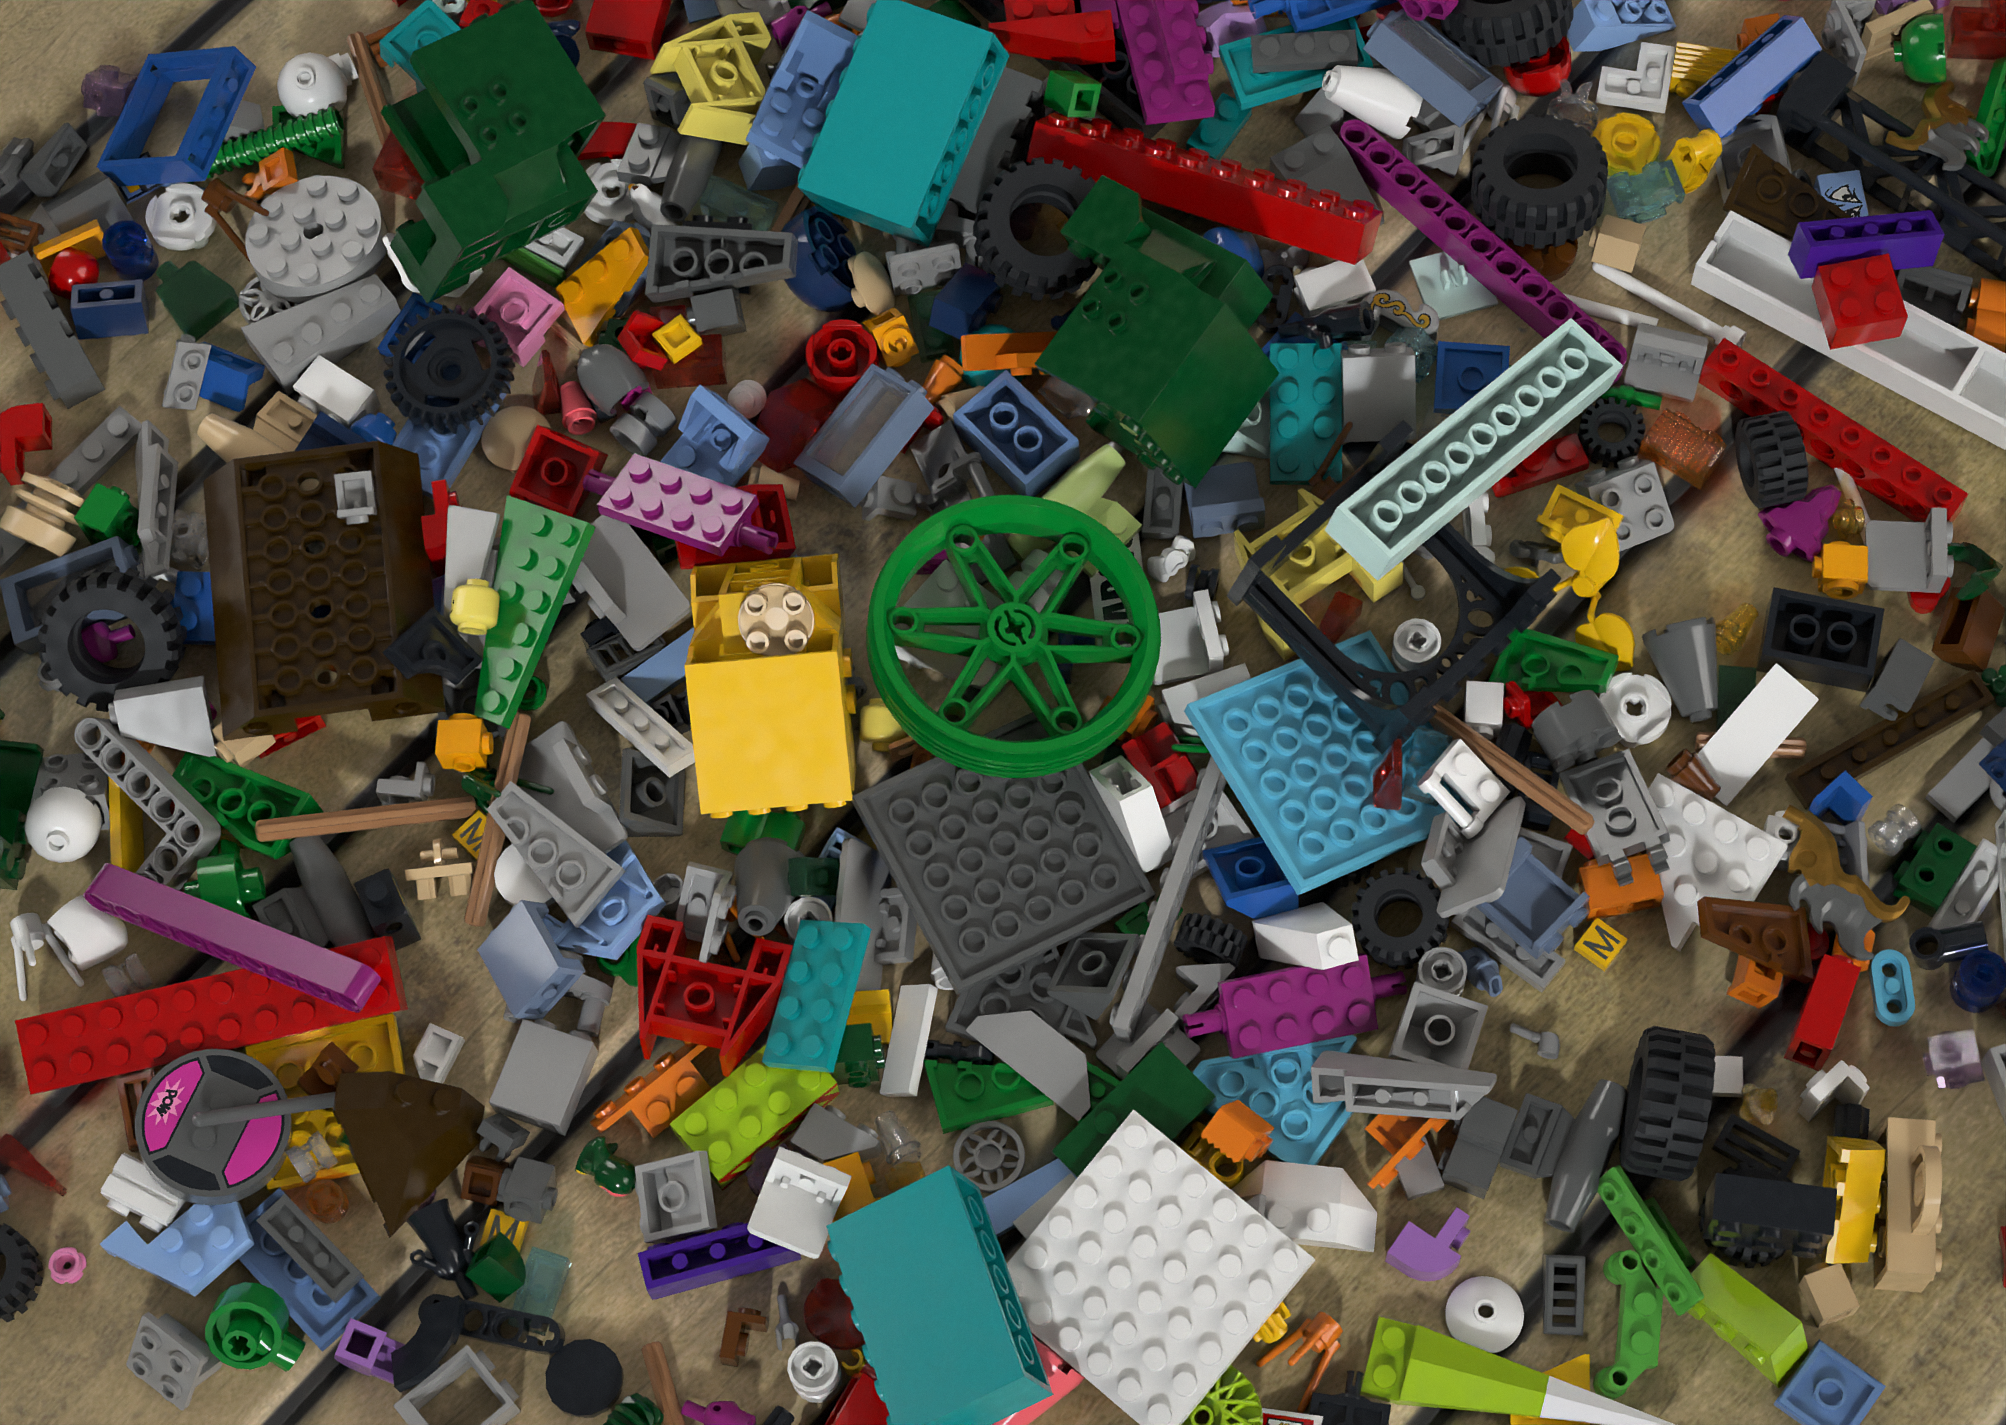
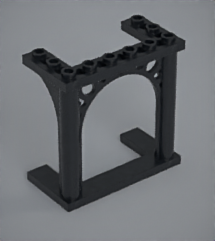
(1506, 597)

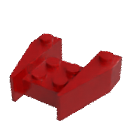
(1056, 32)
(705, 1000)

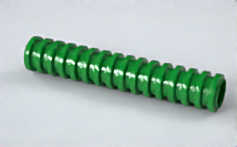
(267, 142)

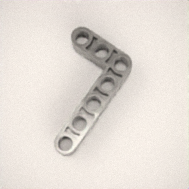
(154, 801)

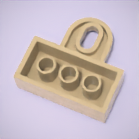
(1909, 1205)

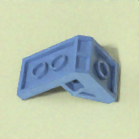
(802, 89)
(715, 439)

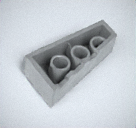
(322, 326)

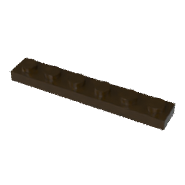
(1892, 738)

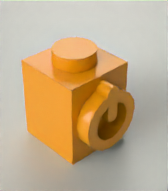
(892, 338)
(1841, 569)
(463, 742)

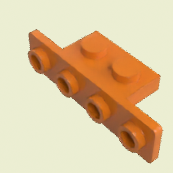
(1004, 351)
(660, 1094)
(1401, 1138)

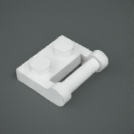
(1470, 781)

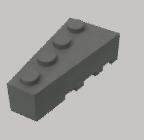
(1000, 139)
(708, 260)
(47, 332)

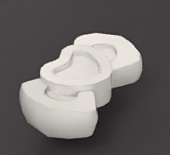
(1171, 559)

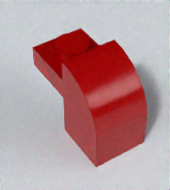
(21, 431)

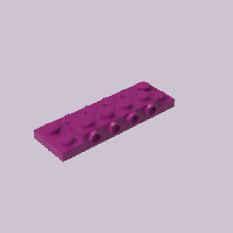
(1167, 59)

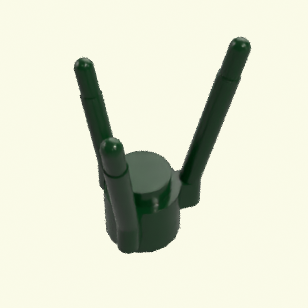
(481, 786)

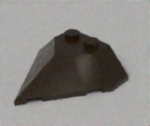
(405, 1136)

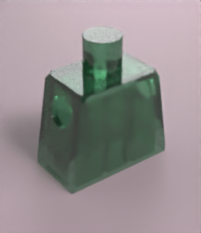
(195, 297)

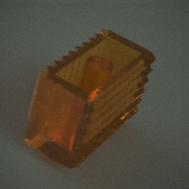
(1683, 447)

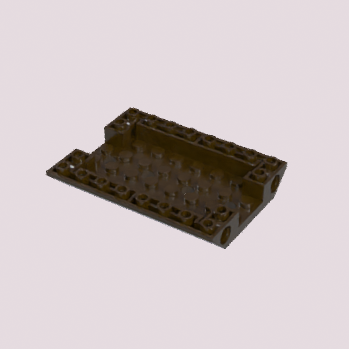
(268, 585)

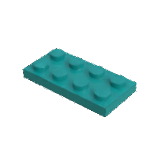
(1261, 88)
(1304, 411)
(816, 995)

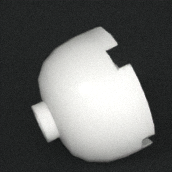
(311, 84)
(63, 824)

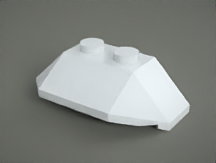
(1313, 1204)

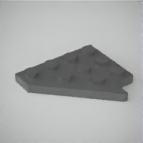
(1022, 990)

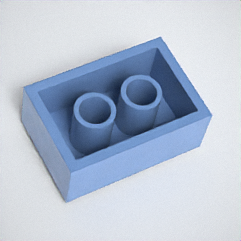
(1016, 435)

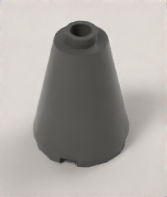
(1687, 665)
(763, 884)

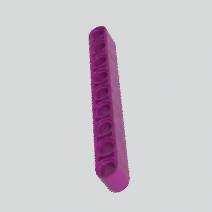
(232, 937)

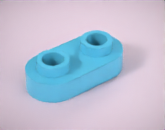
(1892, 989)

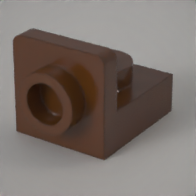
(324, 1072)
(734, 1340)

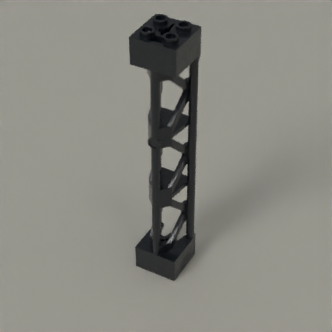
(1825, 94)

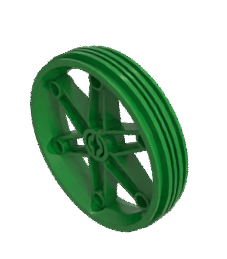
(1072, 532)

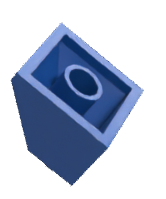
(1251, 879)

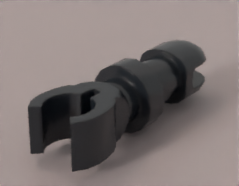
(977, 1053)

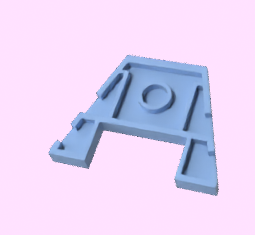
(618, 915)
(190, 1249)

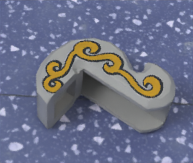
(1394, 311)

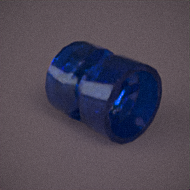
(130, 251)
(1975, 989)

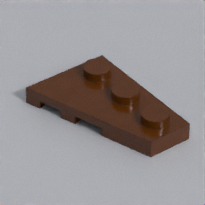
(1759, 932)

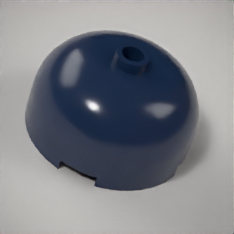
(822, 260)

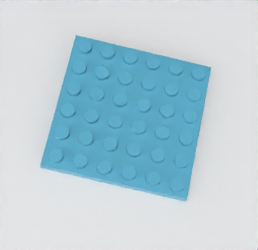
(1309, 768)

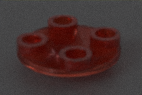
(829, 1316)

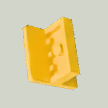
(1568, 510)

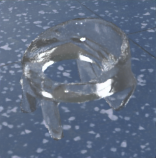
(1575, 106)

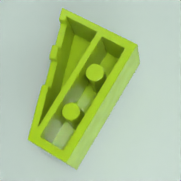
(1749, 1321)

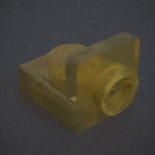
(904, 1174)

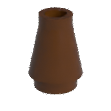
(1692, 774)

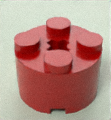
(840, 356)

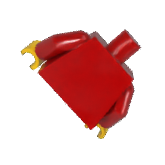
(859, 1400)

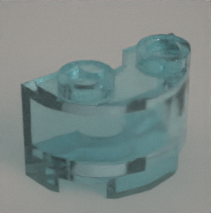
(1647, 193)

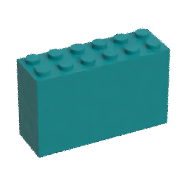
(903, 119)
(937, 1306)

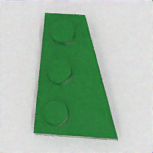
(980, 1093)

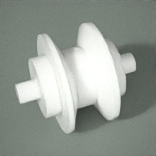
(747, 398)

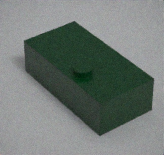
(1157, 1090)

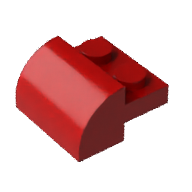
(435, 525)

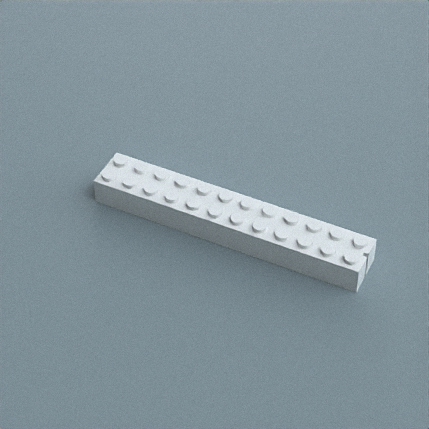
(1926, 364)

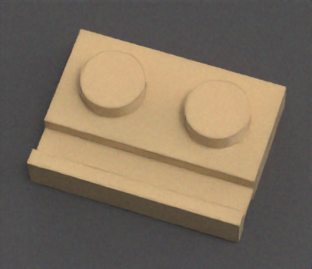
(1885, 29)

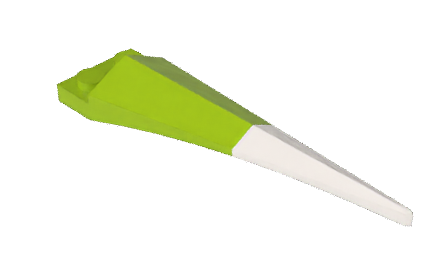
(1437, 1371)

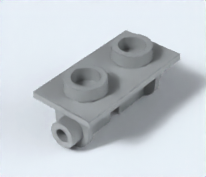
(186, 373)

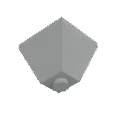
(1438, 1028)

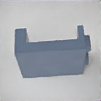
(1535, 904)
(528, 962)

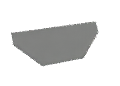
(1038, 1056)

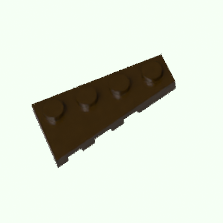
(1775, 197)

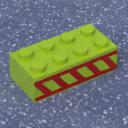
(750, 1112)

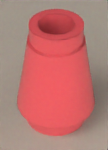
(577, 411)

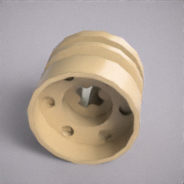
(44, 515)

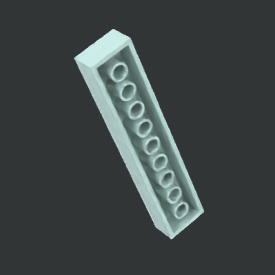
(1472, 449)

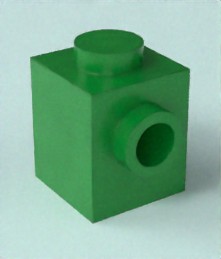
(1072, 93)

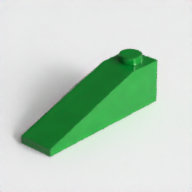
(241, 798)

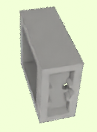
(448, 1373)

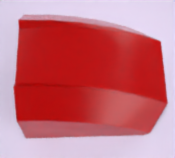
(555, 471)

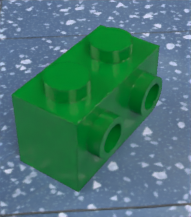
(108, 515)

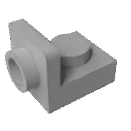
(403, 790)

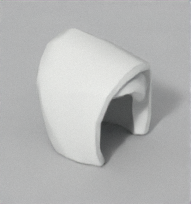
(88, 932)

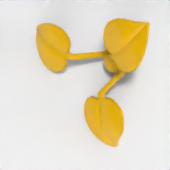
(1595, 554)

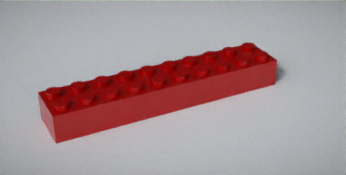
(1210, 187)
(188, 1017)

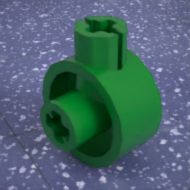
(226, 881)
(251, 1329)

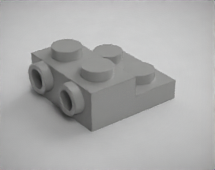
(675, 1197)

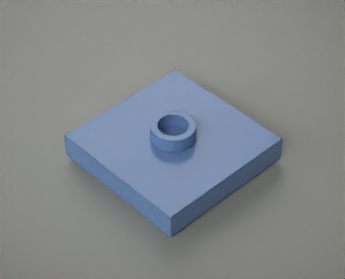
(1829, 1390)

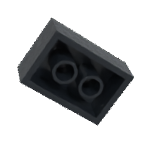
(1821, 639)
(1769, 1214)

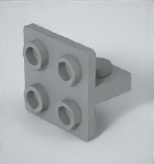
(1666, 362)
(1152, 1029)
(170, 1358)

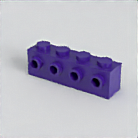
(1908, 238)
(708, 1259)

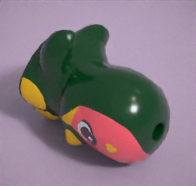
(609, 1171)

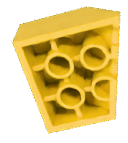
(1856, 1172)

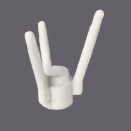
(1499, 109)
(29, 936)

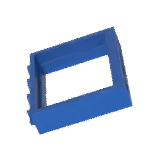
(229, 79)

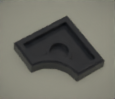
(434, 648)

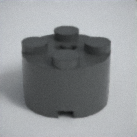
(1575, 731)

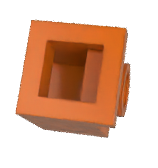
(1754, 983)

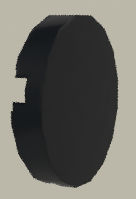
(584, 1378)

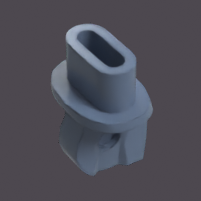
(1482, 971)

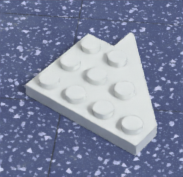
(1707, 856)

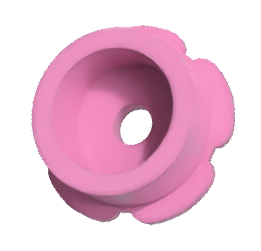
(58, 1261)

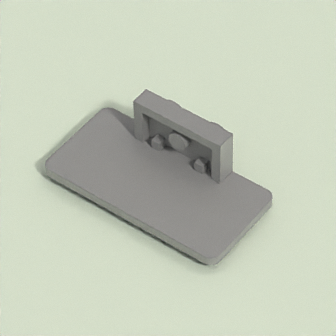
(628, 584)
(579, 793)
(1475, 867)
(867, 899)

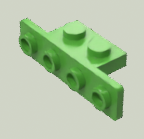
(1652, 1239)

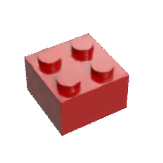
(1859, 301)

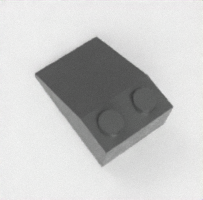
(1322, 164)

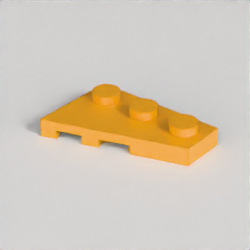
(599, 284)

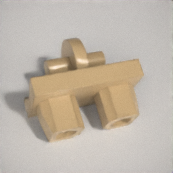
(425, 878)

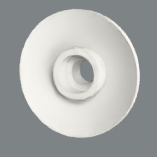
(1489, 1333)

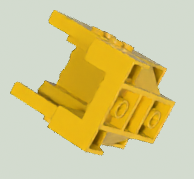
(770, 724)

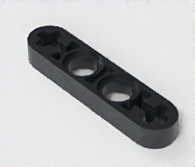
(494, 1317)

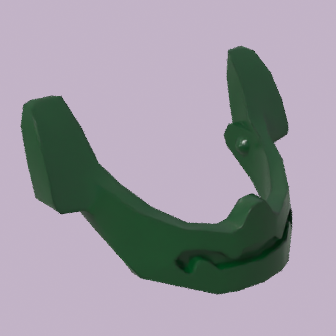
(1986, 568)

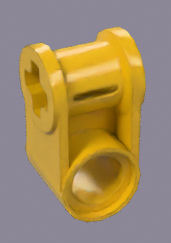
(1695, 158)
(1210, 1157)

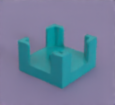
(417, 30)

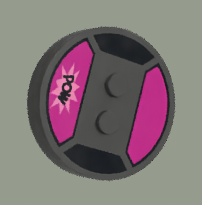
(218, 1160)

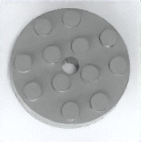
(316, 238)

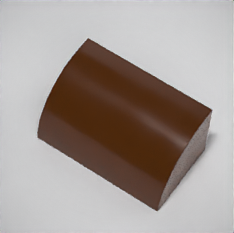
(1968, 631)

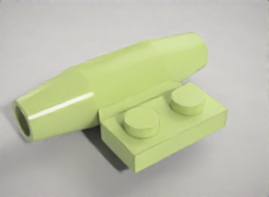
(1083, 490)

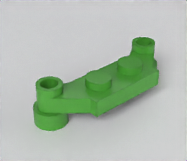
(1637, 1324)

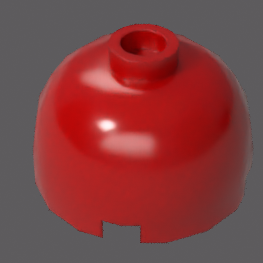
(1541, 74)

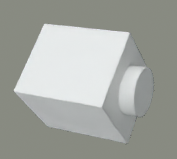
(1484, 707)

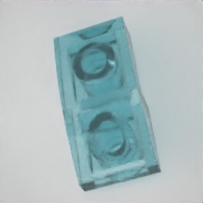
(1424, 751)

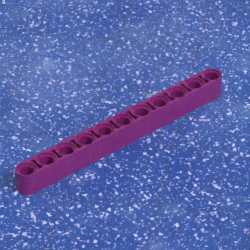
(1470, 235)

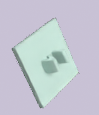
(1449, 286)

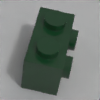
(1934, 869)
(859, 1057)

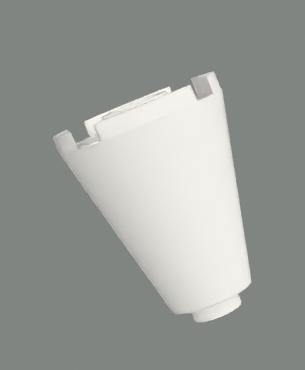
(1373, 97)

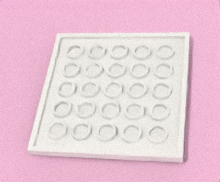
(1152, 1275)

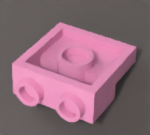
(520, 312)

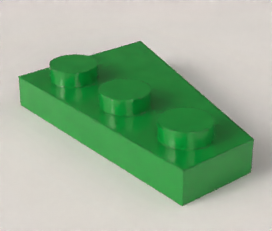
(1553, 664)

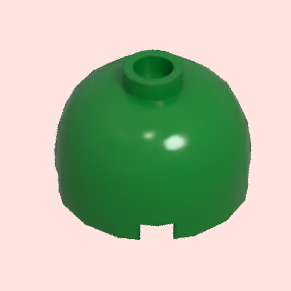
(1923, 49)

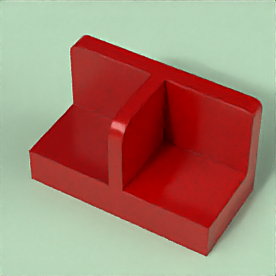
(1166, 770)

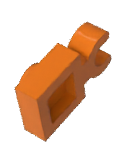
(274, 174)

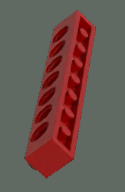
(1831, 435)

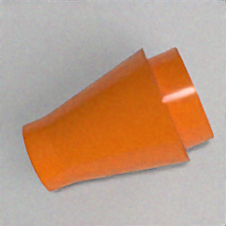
(942, 378)

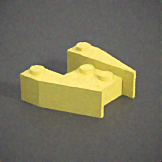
(719, 75)
(1312, 567)

